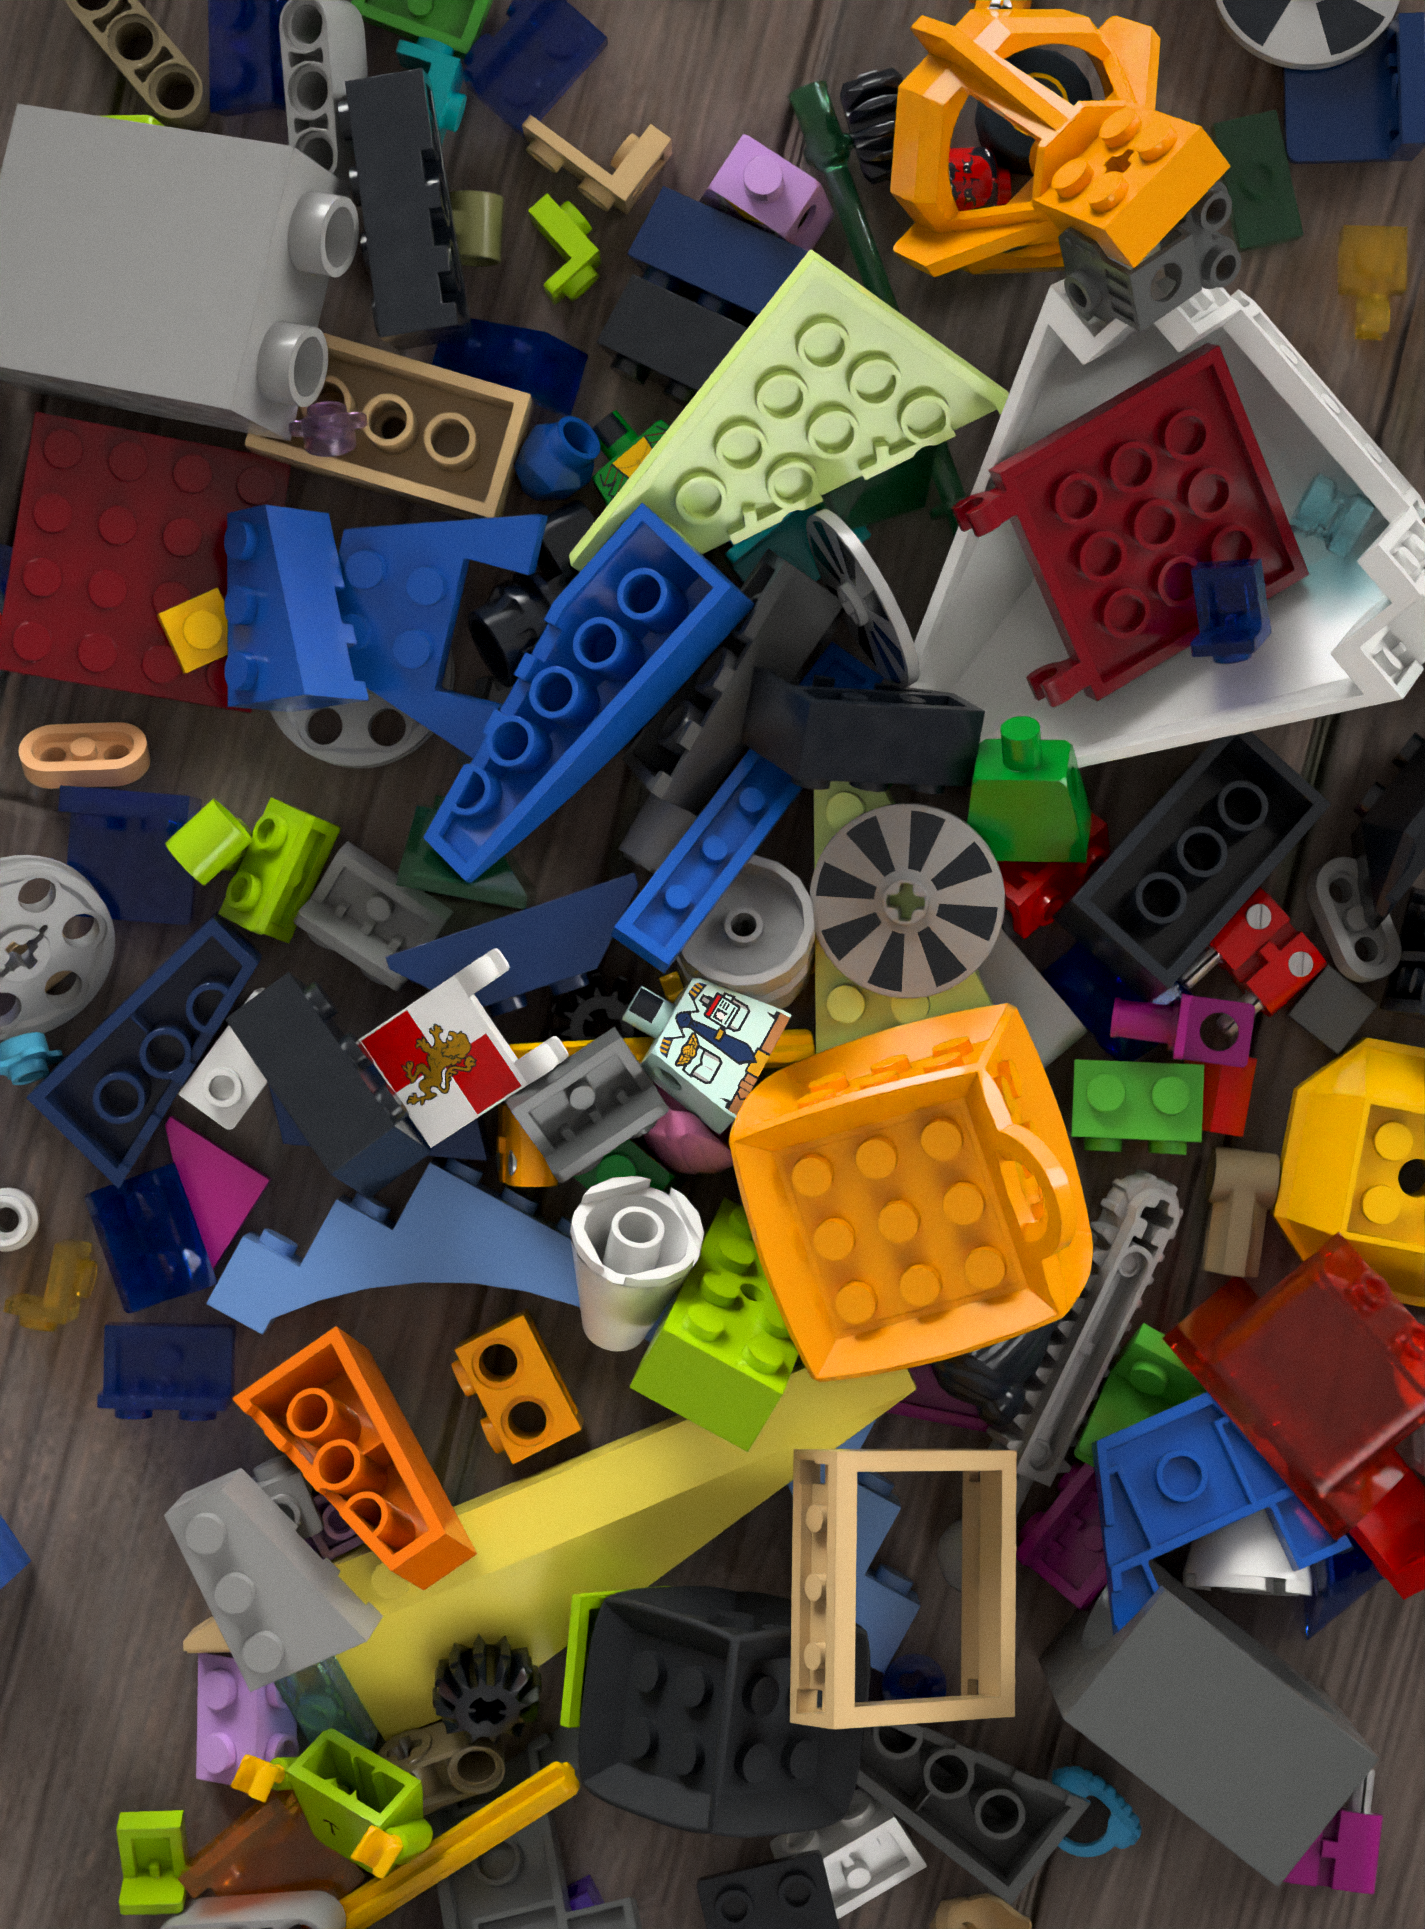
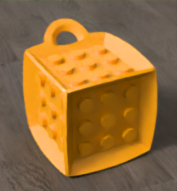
(913, 1194)

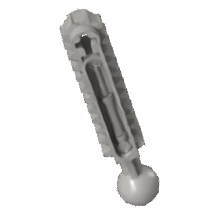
(1127, 1246)

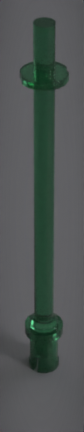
(829, 152)

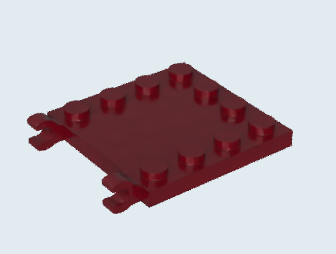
(1125, 512)

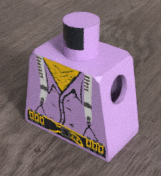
(770, 194)

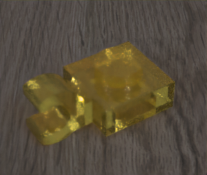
(1372, 267)

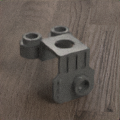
(1190, 255)

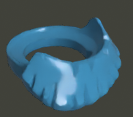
(1122, 1822)

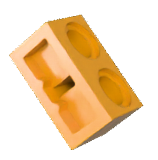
(532, 1381)

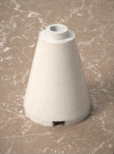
(631, 1257)
(1245, 1560)

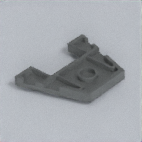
(524, 1876)

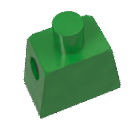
(1029, 797)

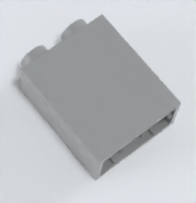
(167, 269)

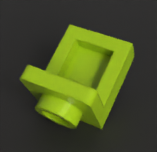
(566, 232)
(152, 1858)

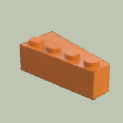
(358, 1451)

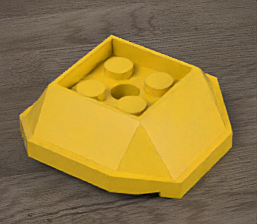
(1343, 1158)

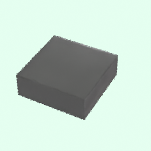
(1331, 1009)

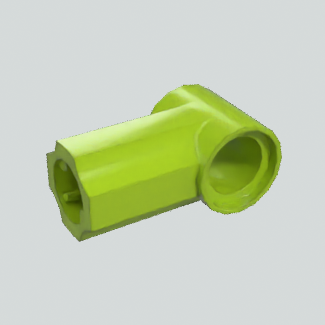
(211, 842)

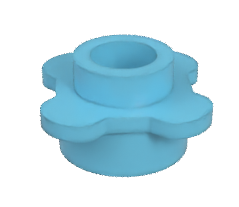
(26, 1058)

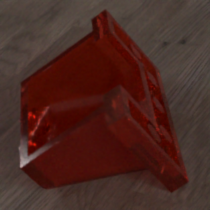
(1315, 1377)

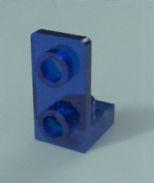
(518, 360)

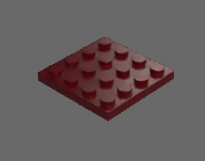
(111, 538)

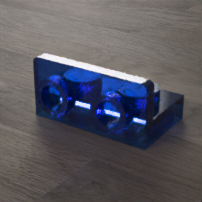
(531, 59)
(150, 1239)

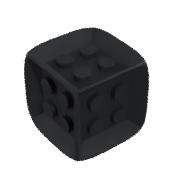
(695, 1716)

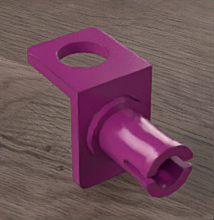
(1181, 1026)

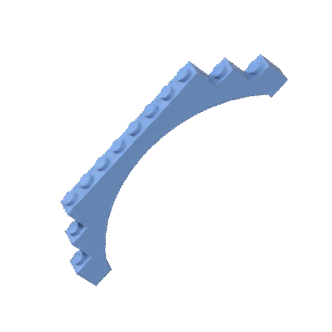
(476, 1235)

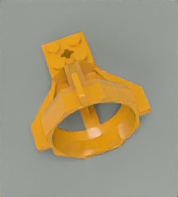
(1096, 164)

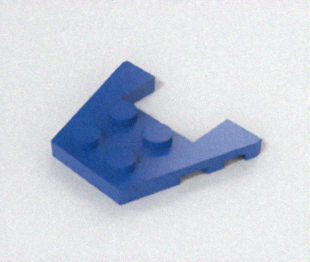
(405, 604)
(1181, 1481)

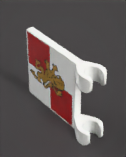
(450, 1056)

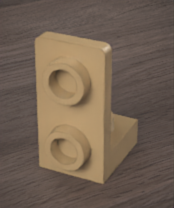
(635, 164)

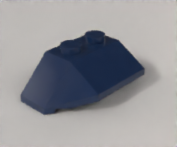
(542, 944)

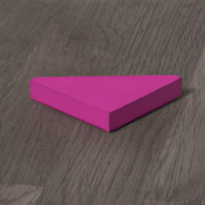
(217, 1185)

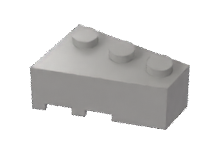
(264, 1582)

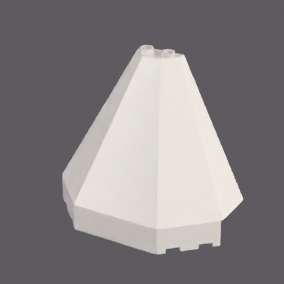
(1336, 637)

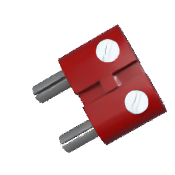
(1261, 955)

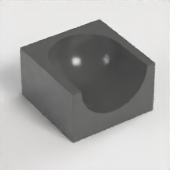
(1209, 1721)

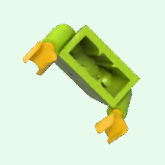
(349, 1800)

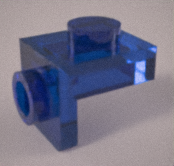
(1230, 609)

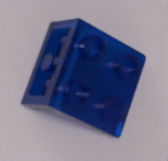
(122, 851)

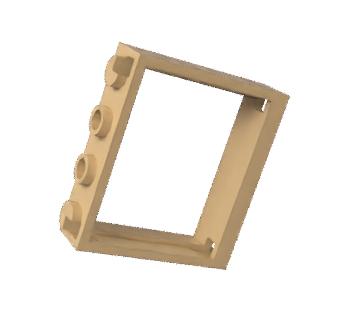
(826, 1587)

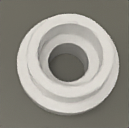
(28, 1219)

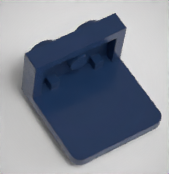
(1362, 107)

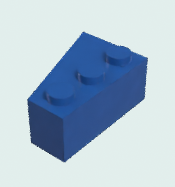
(285, 613)

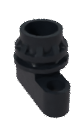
(516, 609)

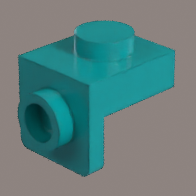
(445, 77)

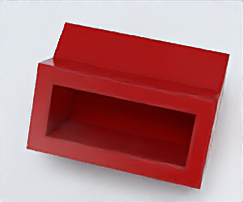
(1226, 1096)

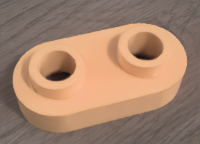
(84, 755)

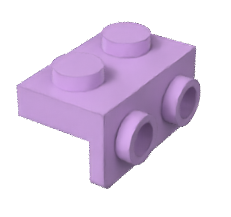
(237, 1720)

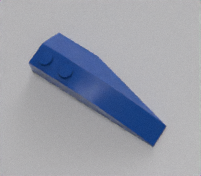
(598, 674)

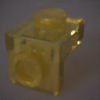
(68, 1280)

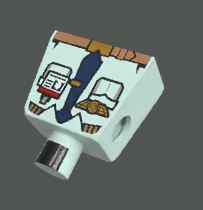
(706, 1046)

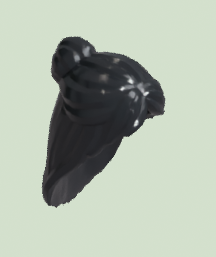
(995, 1375)

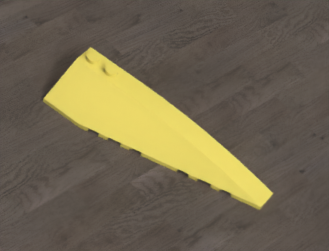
(586, 1527)

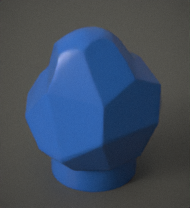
(557, 459)

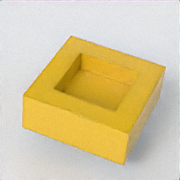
(197, 630)

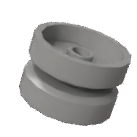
(756, 937)

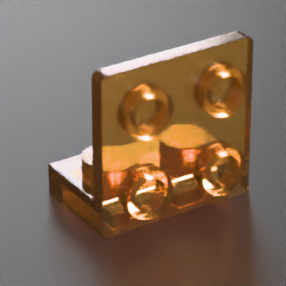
(269, 1853)

